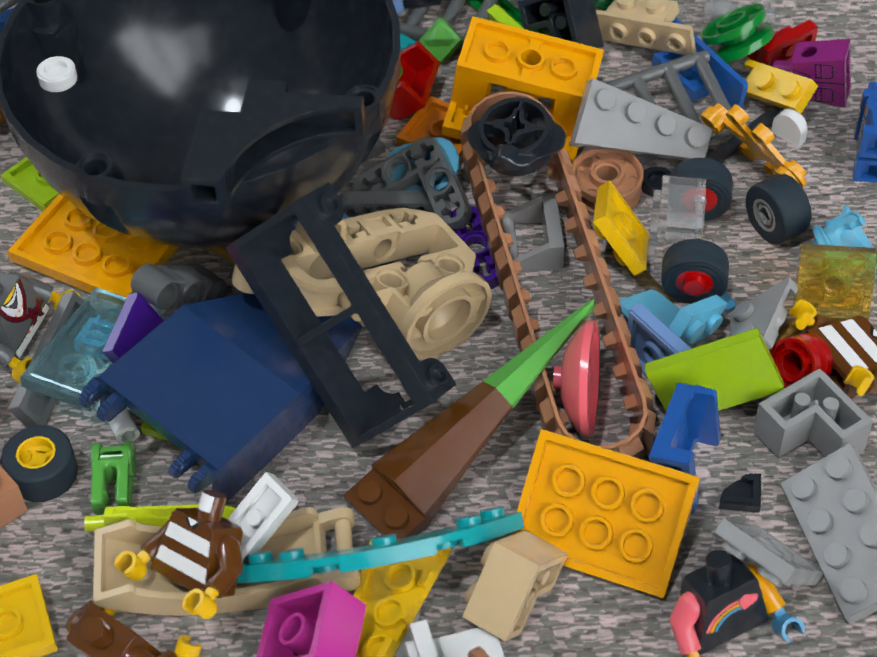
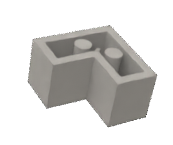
(813, 412)

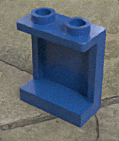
(688, 420)

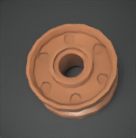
(597, 167)

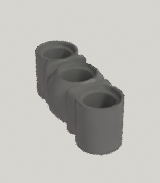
(177, 285)

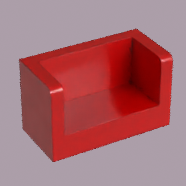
(415, 82)

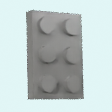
(776, 559)

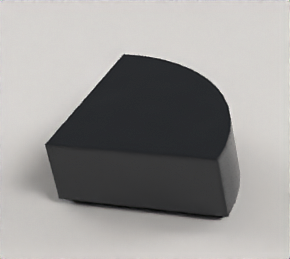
(743, 494)

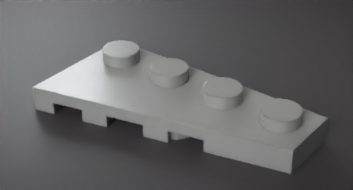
(627, 123)

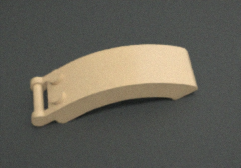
(162, 596)

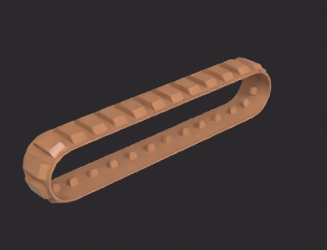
(598, 280)

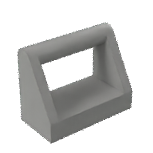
(544, 211)

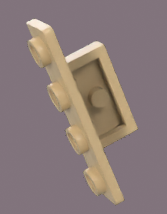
(646, 25)

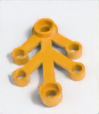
(755, 143)

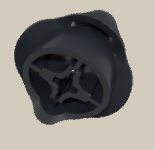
(516, 136)

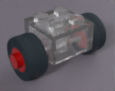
(687, 264)

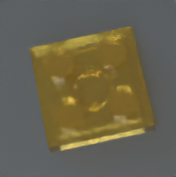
(836, 279)

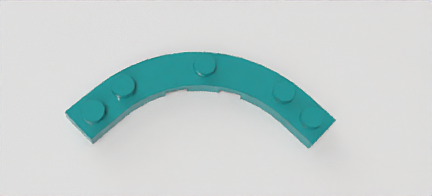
(384, 549)

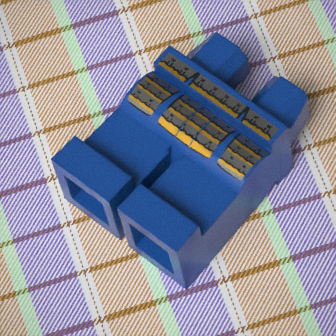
(866, 133)

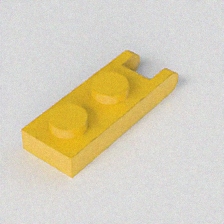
(778, 86)

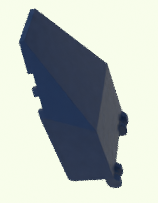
(217, 388)

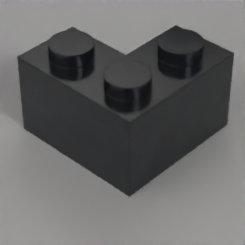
(564, 18)

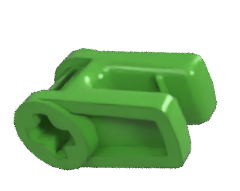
(111, 464)

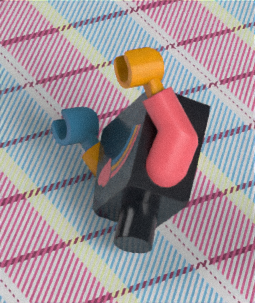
(724, 603)

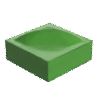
(441, 40)

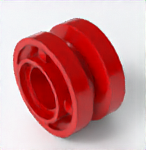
(809, 348)

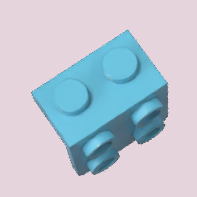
(689, 322)

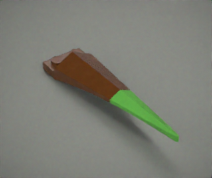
(421, 471)

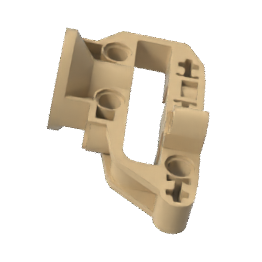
(431, 302)

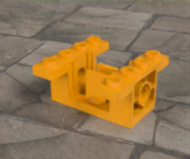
(522, 64)

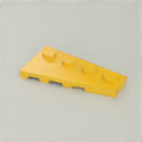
(393, 600)

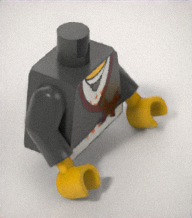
(21, 314)

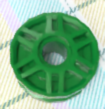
(738, 32)

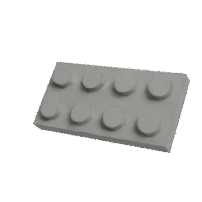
(839, 518)

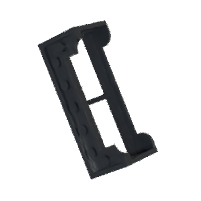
(355, 411)

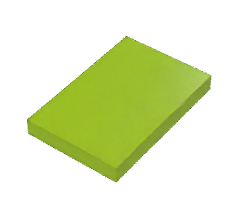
(733, 366)

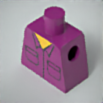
(827, 65)

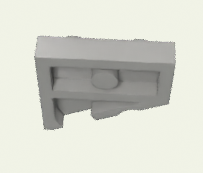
(764, 311)

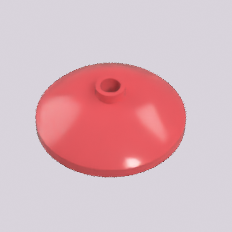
(581, 378)

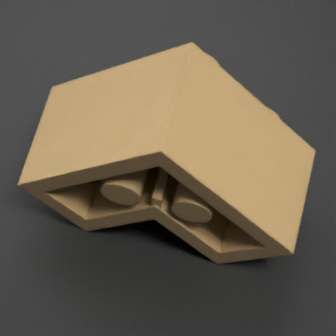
(510, 582)

